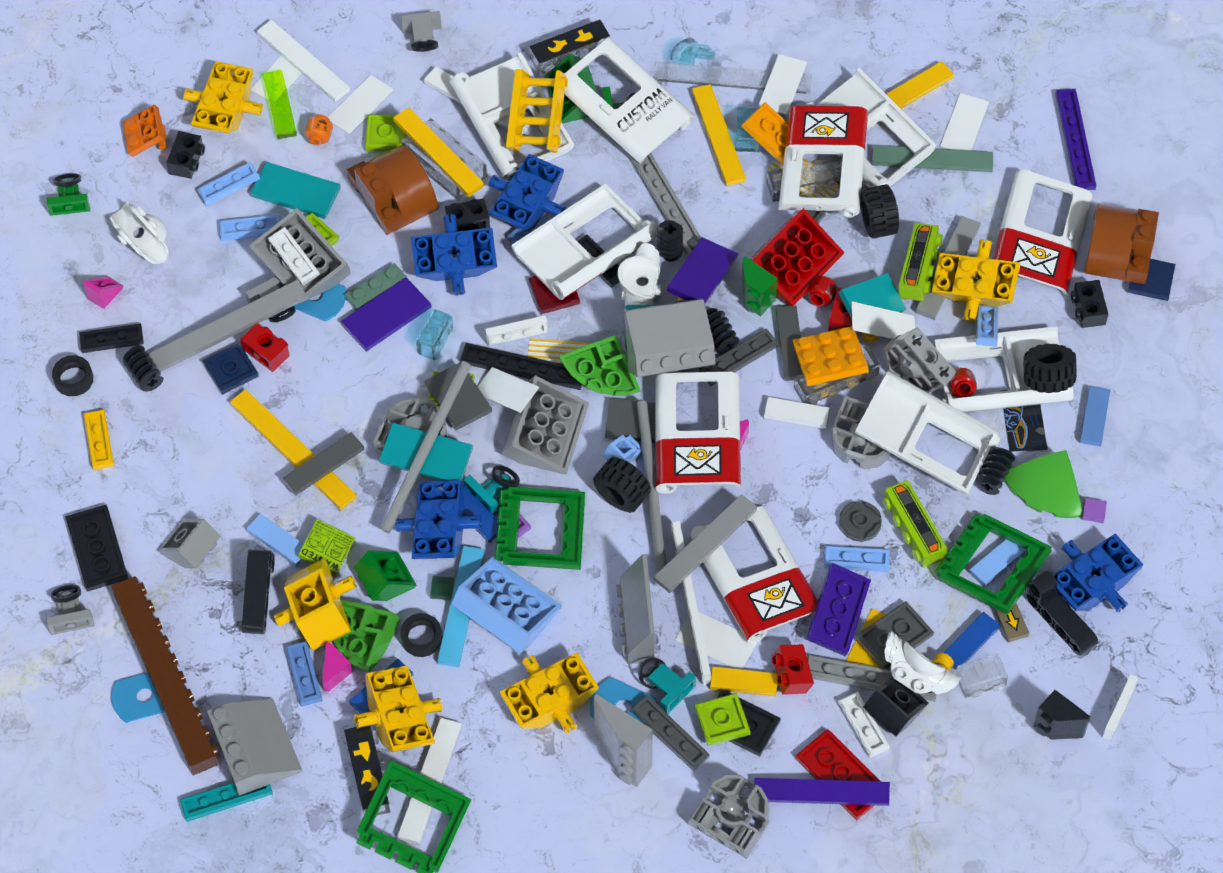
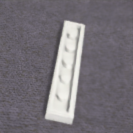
(303, 61)
(440, 81)
(434, 769)

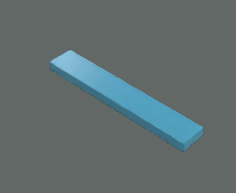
(457, 621)

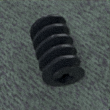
(670, 240)
(722, 333)
(142, 368)
(994, 470)

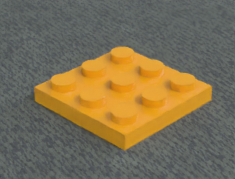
(830, 356)

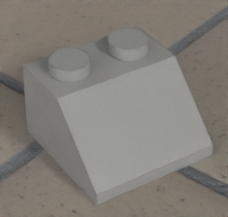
(190, 543)

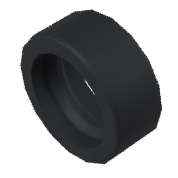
(69, 362)
(425, 649)

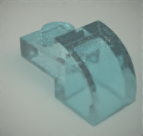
(687, 51)

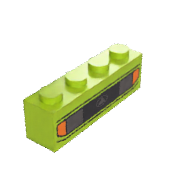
(919, 262)
(914, 523)

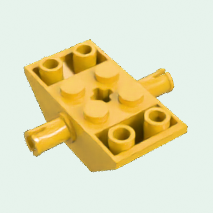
(224, 98)
(957, 278)
(316, 604)
(550, 693)
(397, 710)

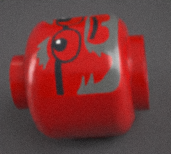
(822, 291)
(963, 383)

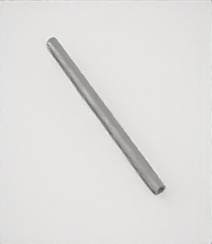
(425, 447)
(653, 499)

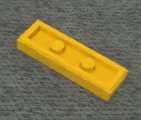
(99, 439)
(744, 681)

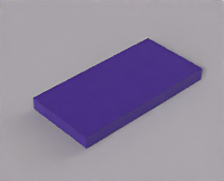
(702, 271)
(386, 314)
(838, 609)

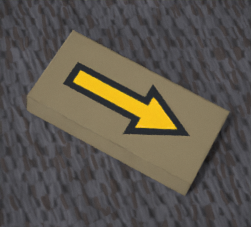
(1012, 624)

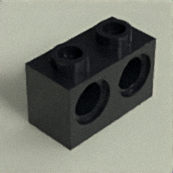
(182, 154)
(470, 214)
(1092, 303)

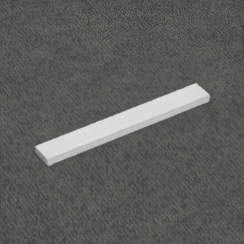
(692, 611)

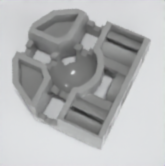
(927, 362)
(407, 414)
(845, 441)
(743, 836)

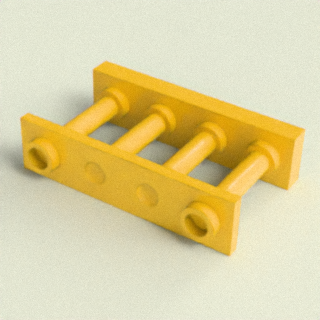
(520, 100)

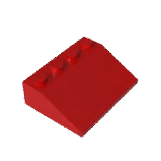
(797, 255)

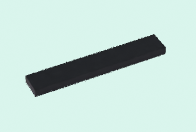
(518, 365)

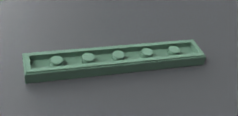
(939, 159)

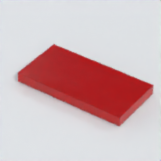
(831, 760)

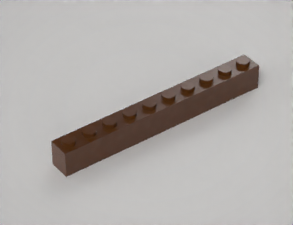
(164, 675)

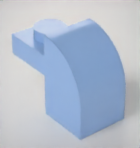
(623, 448)

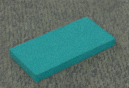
(295, 190)
(444, 462)

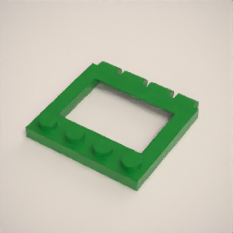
(571, 530)
(967, 545)
(425, 791)

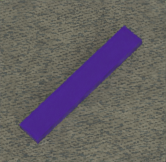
(1075, 139)
(825, 791)

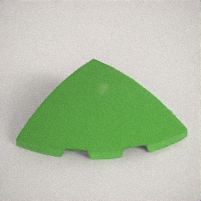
(602, 367)
(1047, 485)
(369, 634)

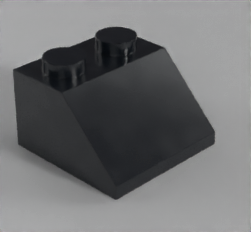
(895, 706)
(1060, 718)

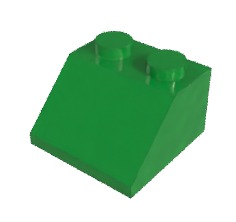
(758, 287)
(384, 575)

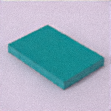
(874, 292)

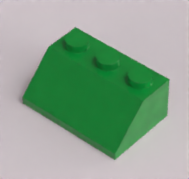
(571, 111)

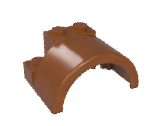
(399, 177)
(1121, 236)

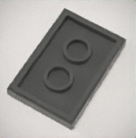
(469, 402)
(623, 419)
(902, 622)

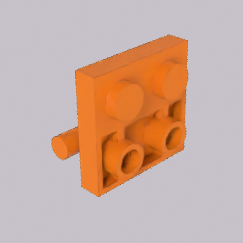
(144, 131)

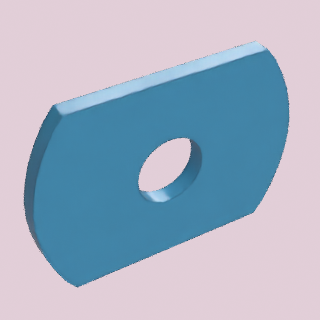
(327, 306)
(616, 691)
(126, 702)

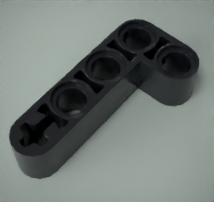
(256, 595)
(1058, 614)

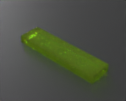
(279, 104)

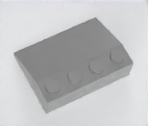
(322, 255)
(668, 338)
(546, 428)
(637, 612)
(623, 740)
(253, 743)

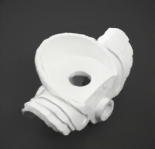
(151, 244)
(644, 264)
(917, 670)

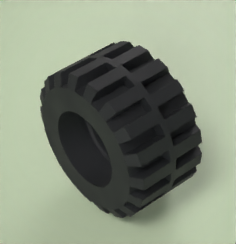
(879, 211)
(1050, 368)
(622, 484)

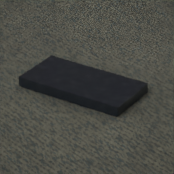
(96, 548)

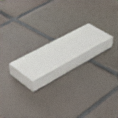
(293, 256)
(516, 330)
(796, 412)
(1120, 707)
(863, 725)

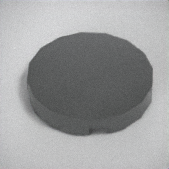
(860, 521)

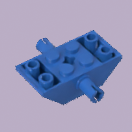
(528, 193)
(434, 254)
(438, 520)
(1097, 574)

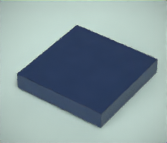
(1158, 281)
(230, 368)

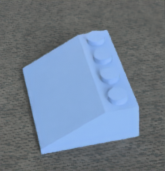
(505, 604)

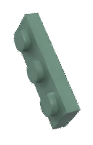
(374, 286)

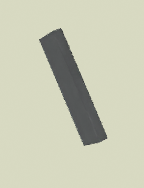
(788, 331)
(743, 354)
(323, 463)
(670, 733)

